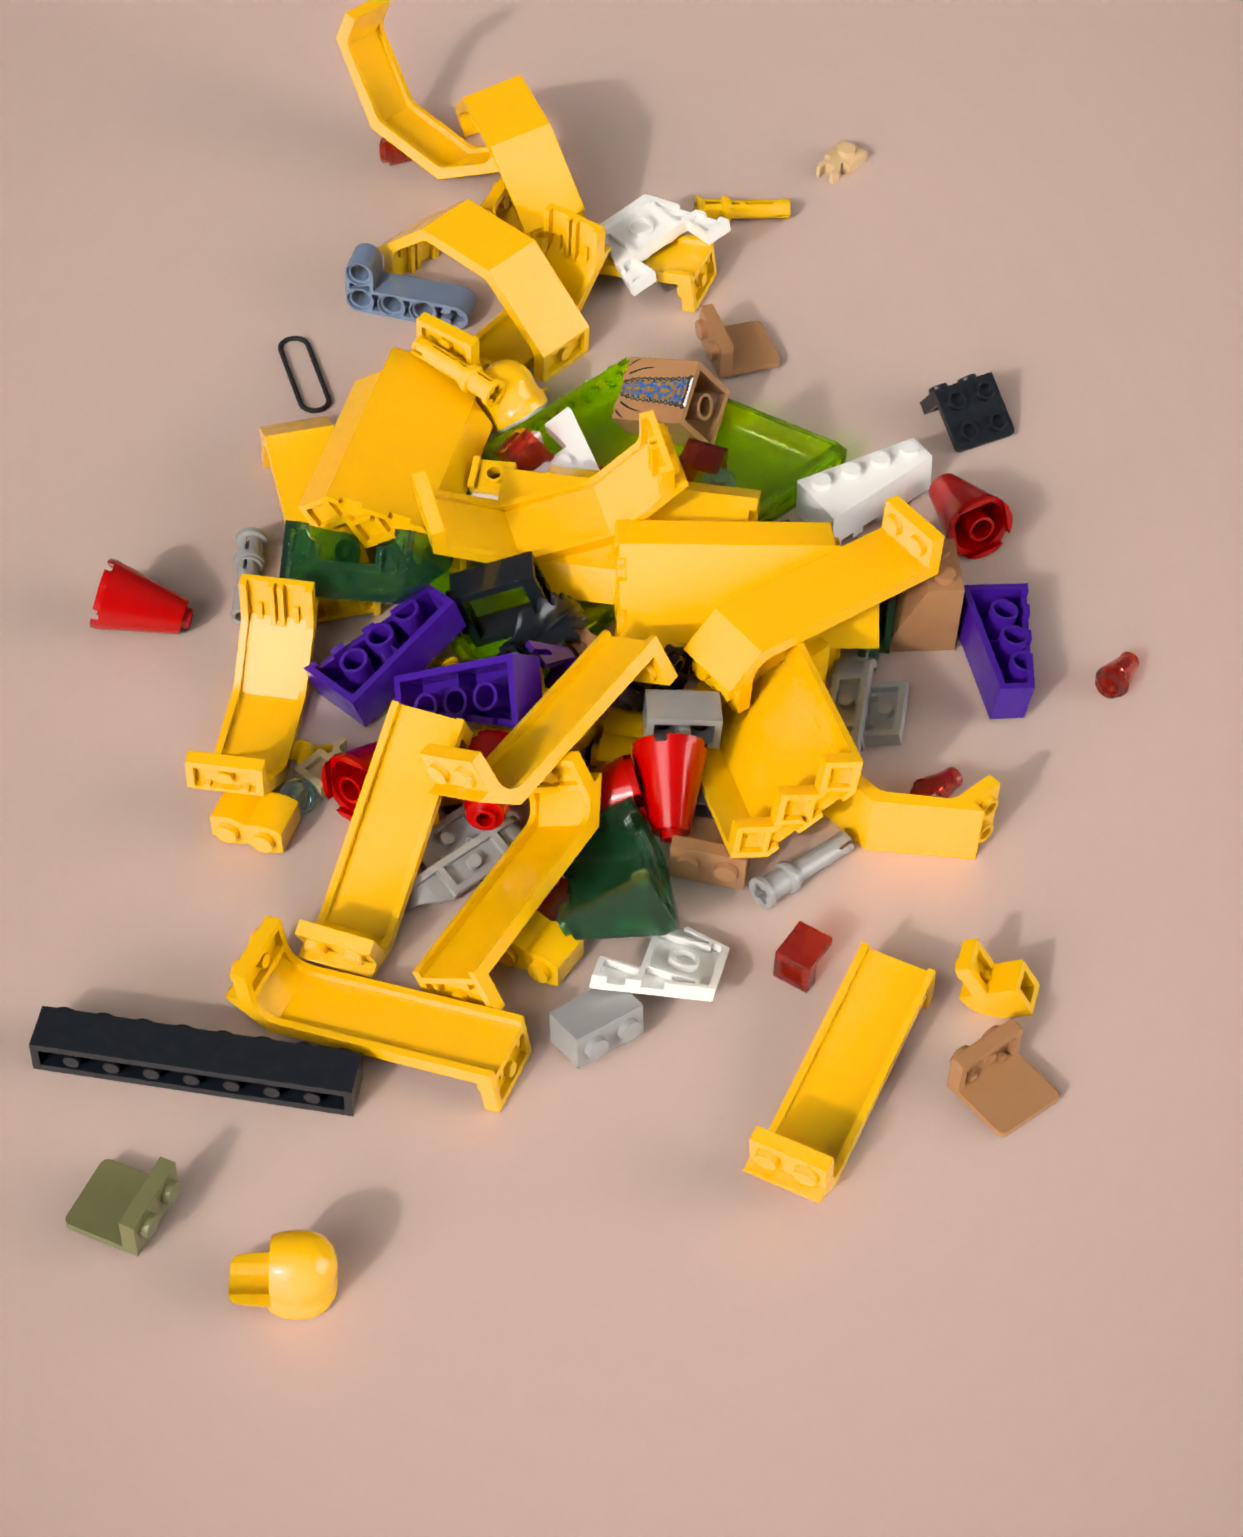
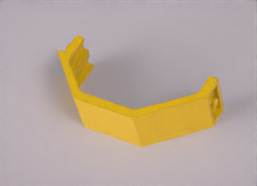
(391, 106)
(522, 150)
(576, 254)
(512, 268)
(559, 518)
(266, 691)
(910, 821)

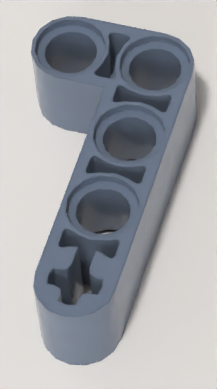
(400, 295)

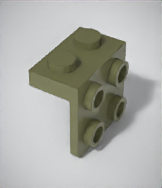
(124, 1204)

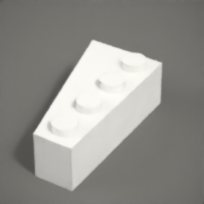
(858, 489)

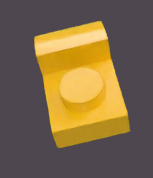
(995, 988)

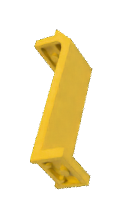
(682, 262)
(293, 454)
(812, 599)
(551, 725)
(559, 826)
(381, 845)
(378, 1017)
(841, 1075)

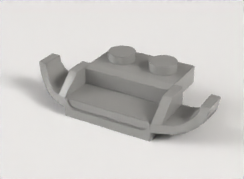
(870, 709)
(459, 857)

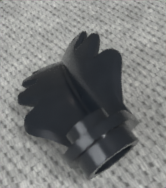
(550, 624)

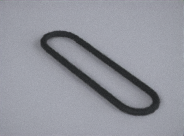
(317, 370)

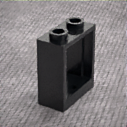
(492, 579)

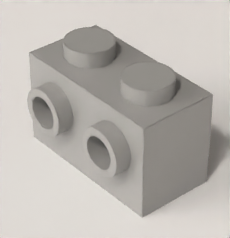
(683, 713)
(595, 1024)

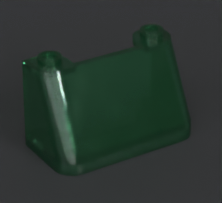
(334, 565)
(619, 881)

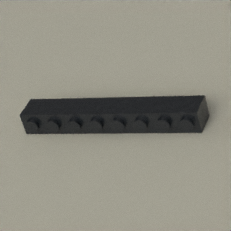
(197, 1060)

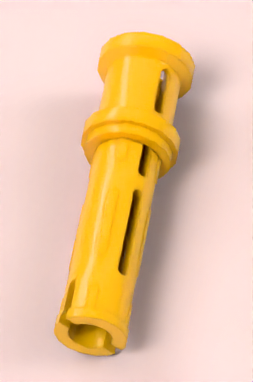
(743, 209)
(469, 377)

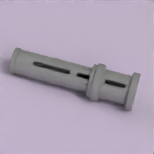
(247, 561)
(788, 876)

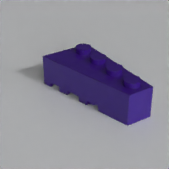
(998, 646)
(362, 672)
(479, 691)

